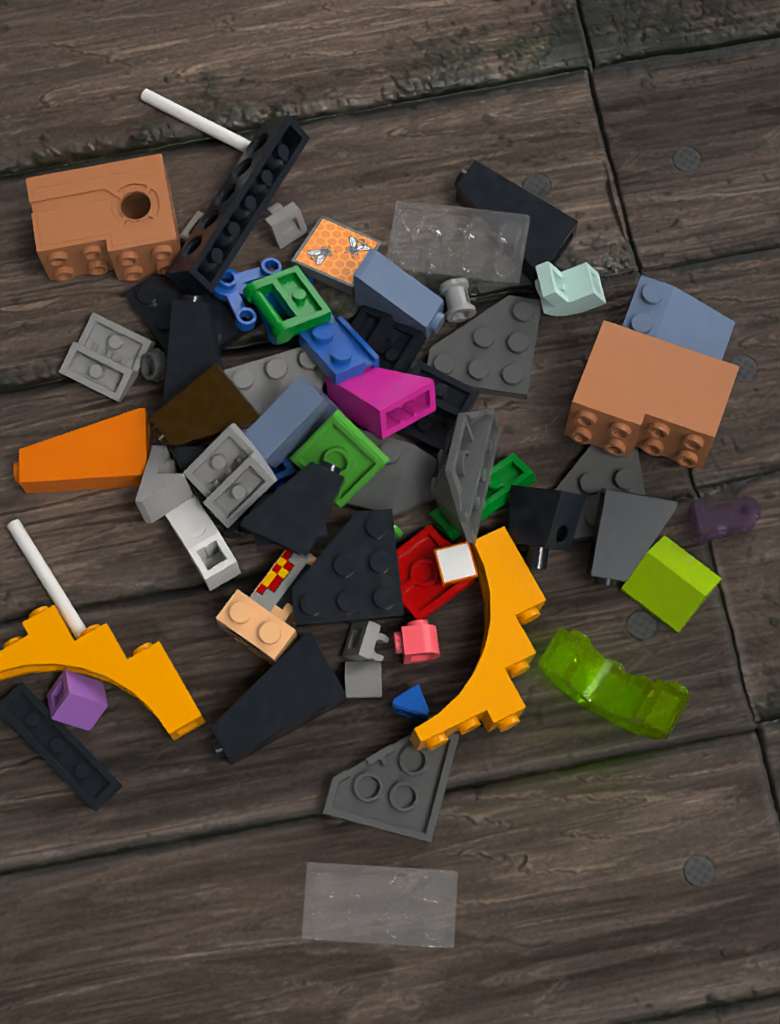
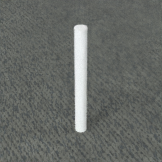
(194, 120)
(46, 577)

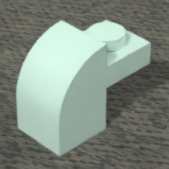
(569, 290)

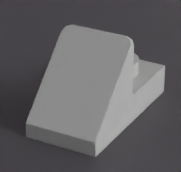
(161, 486)

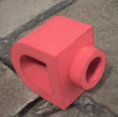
(417, 642)

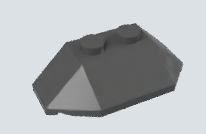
(466, 470)
(401, 482)

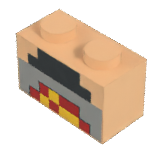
(276, 587)
(256, 627)

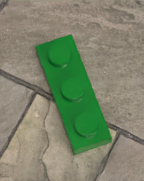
(504, 474)

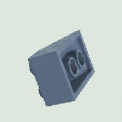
(678, 318)

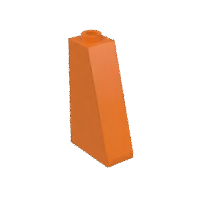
(88, 458)

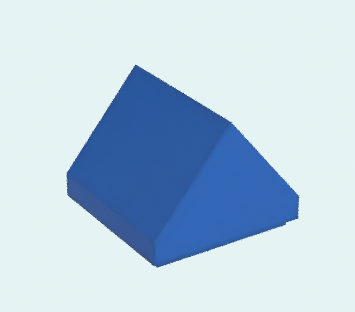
(411, 705)

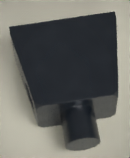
(543, 521)

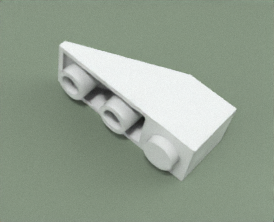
(203, 543)

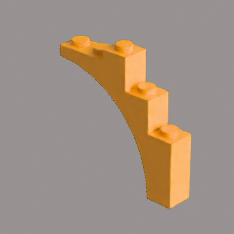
(97, 654)
(490, 695)

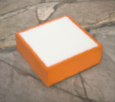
(455, 563)

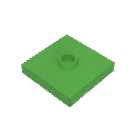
(345, 447)

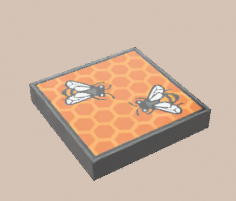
(334, 253)

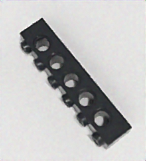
(238, 206)

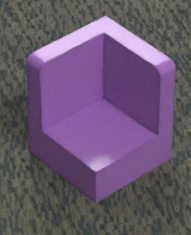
(77, 700)

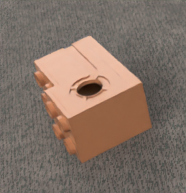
(105, 220)
(649, 397)

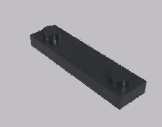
(59, 747)

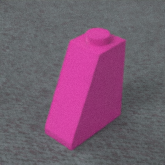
(383, 399)

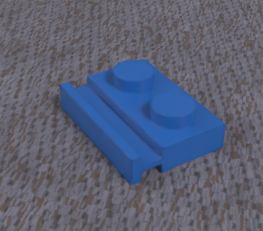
(338, 350)

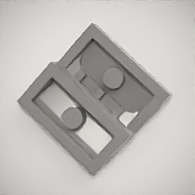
(106, 357)
(230, 475)

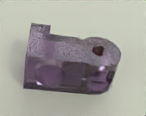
(723, 519)

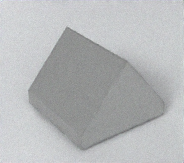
(363, 679)

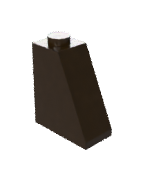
(203, 410)

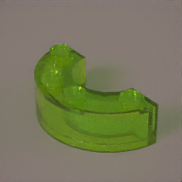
(606, 689)

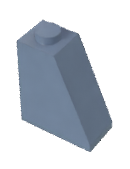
(393, 291)
(290, 421)

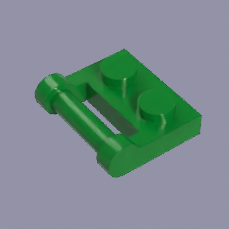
(295, 296)

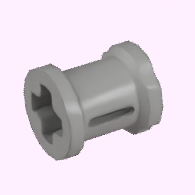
(457, 300)

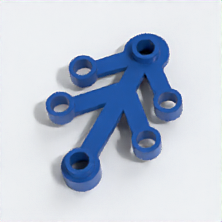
(233, 292)

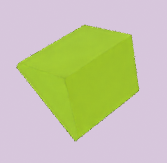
(670, 584)

